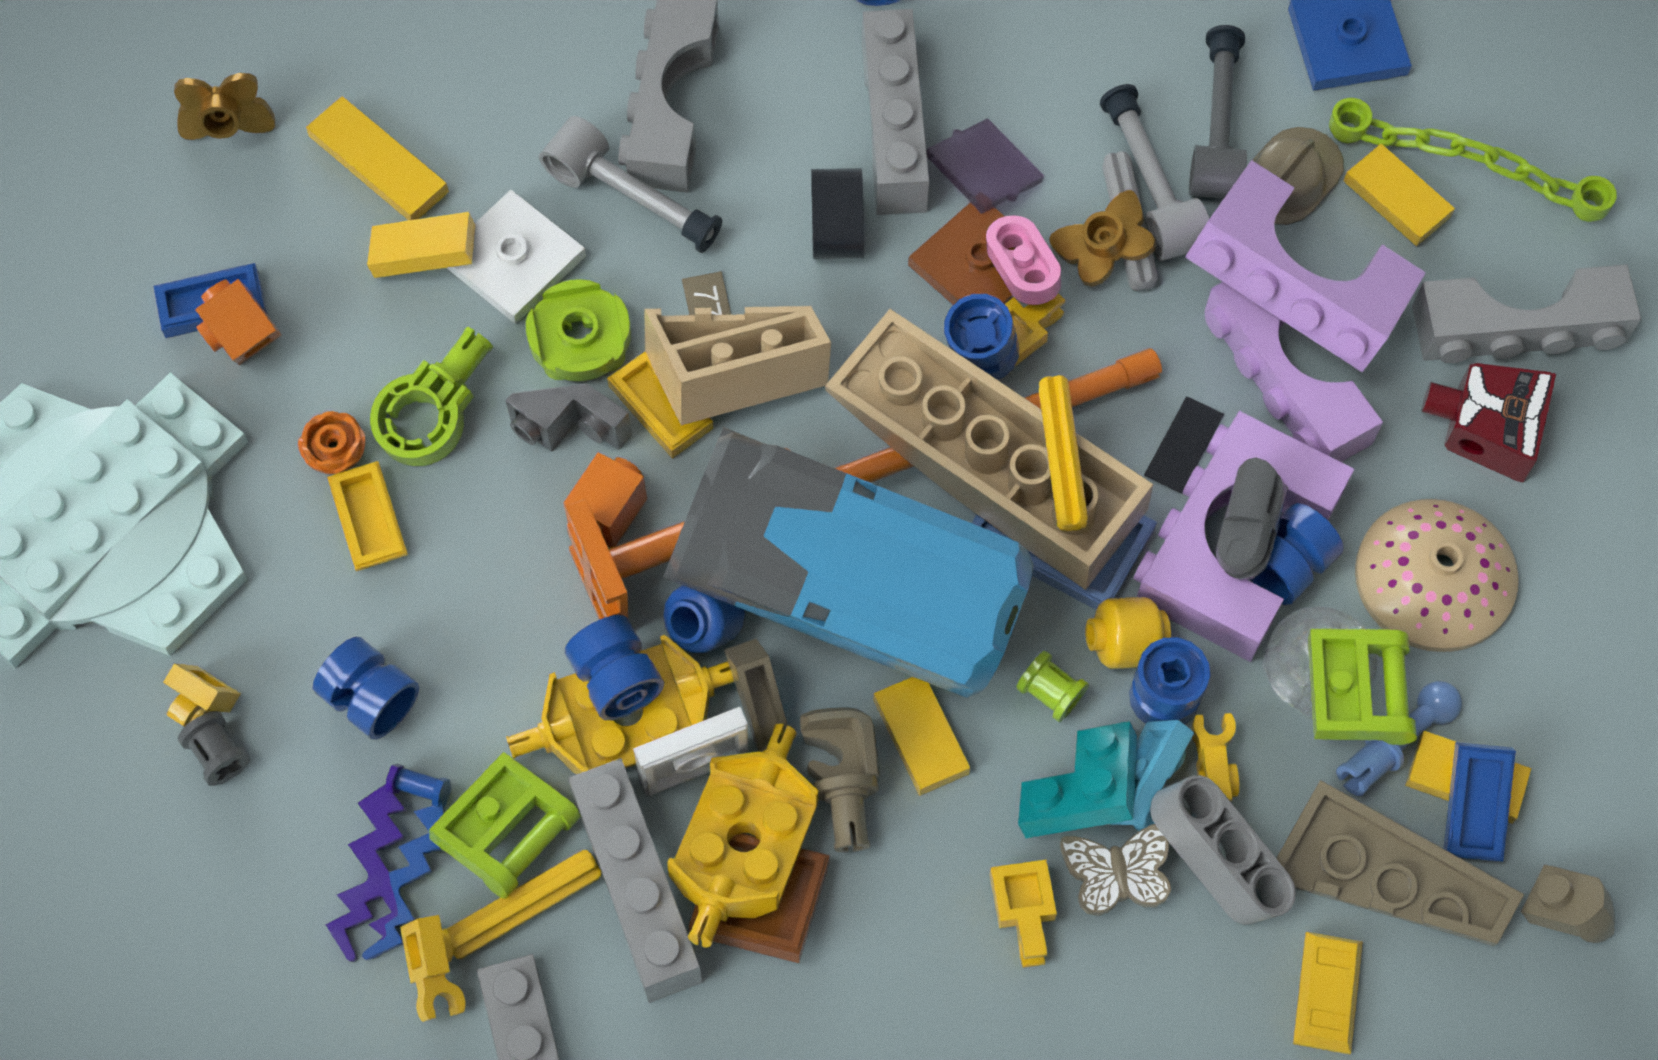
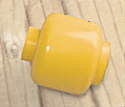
(1125, 629)

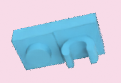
(1158, 756)

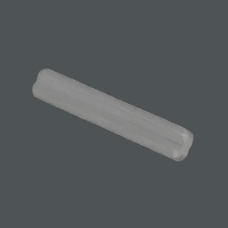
(1118, 178)

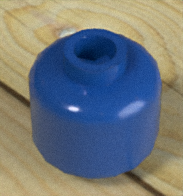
(700, 621)

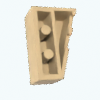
(735, 360)

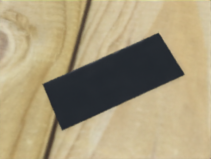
(1183, 444)

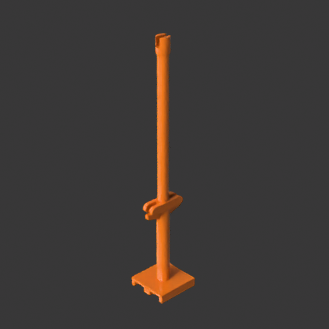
(605, 568)

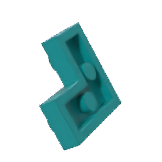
(1092, 795)

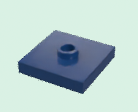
(1348, 41)

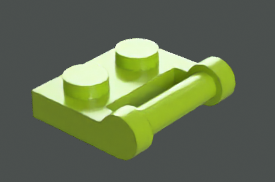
(1343, 685)
(491, 812)

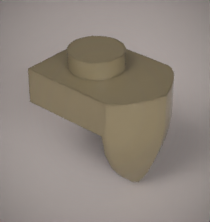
(1571, 904)

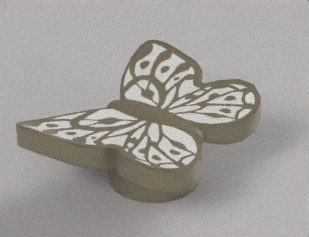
(1118, 872)

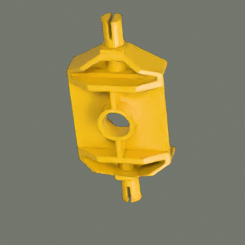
(586, 741)
(744, 795)

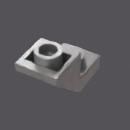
(552, 412)

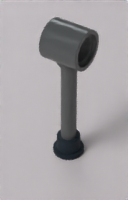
(1219, 165)

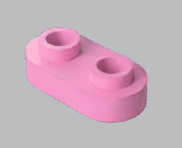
(1030, 268)

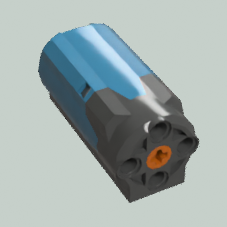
(852, 564)

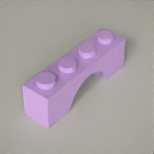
(1317, 412)

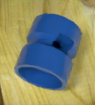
(981, 325)
(1302, 545)
(611, 662)
(359, 682)
(1170, 693)

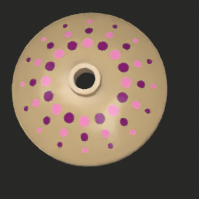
(1429, 601)

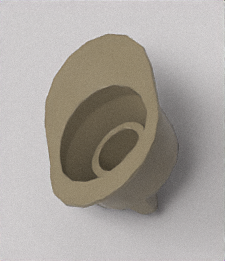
(1305, 161)

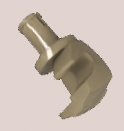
(852, 740)

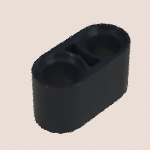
(837, 213)

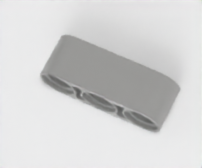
(1247, 860)

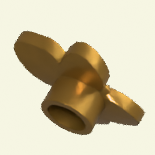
(221, 109)
(1105, 239)

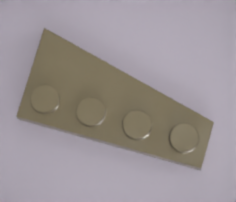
(1381, 866)

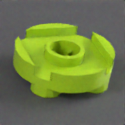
(578, 358)

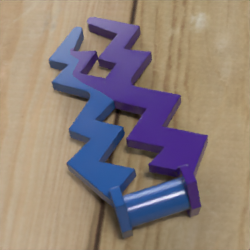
(380, 881)

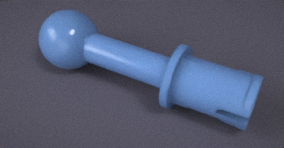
(1436, 704)

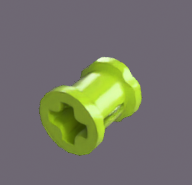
(1052, 686)

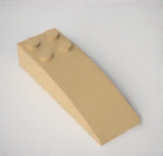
(985, 446)

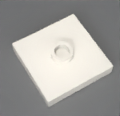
(517, 256)
(689, 751)

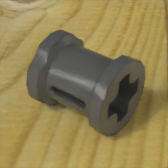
(213, 748)

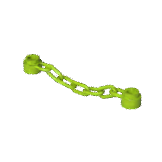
(1589, 188)

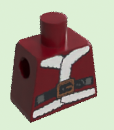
(1495, 416)

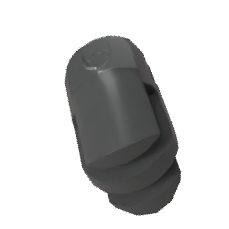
(1251, 520)

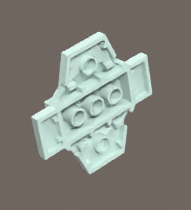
(112, 517)

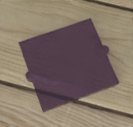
(984, 165)

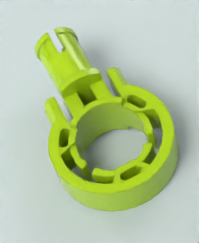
(435, 384)

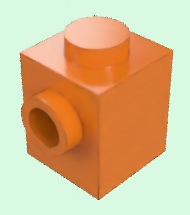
(235, 321)
(613, 493)

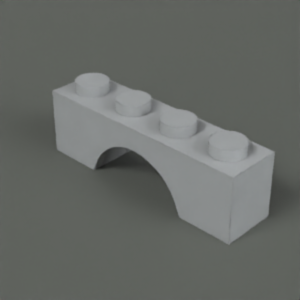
(895, 112)
(660, 140)
(1463, 321)
(635, 880)

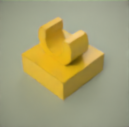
(198, 693)

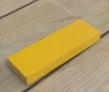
(377, 159)

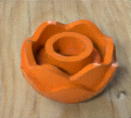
(332, 428)

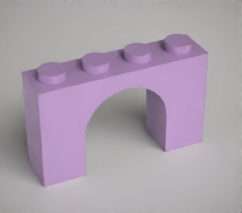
(1341, 316)
(1187, 576)

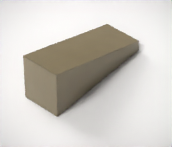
(757, 690)

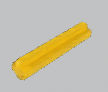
(1063, 453)
(523, 903)

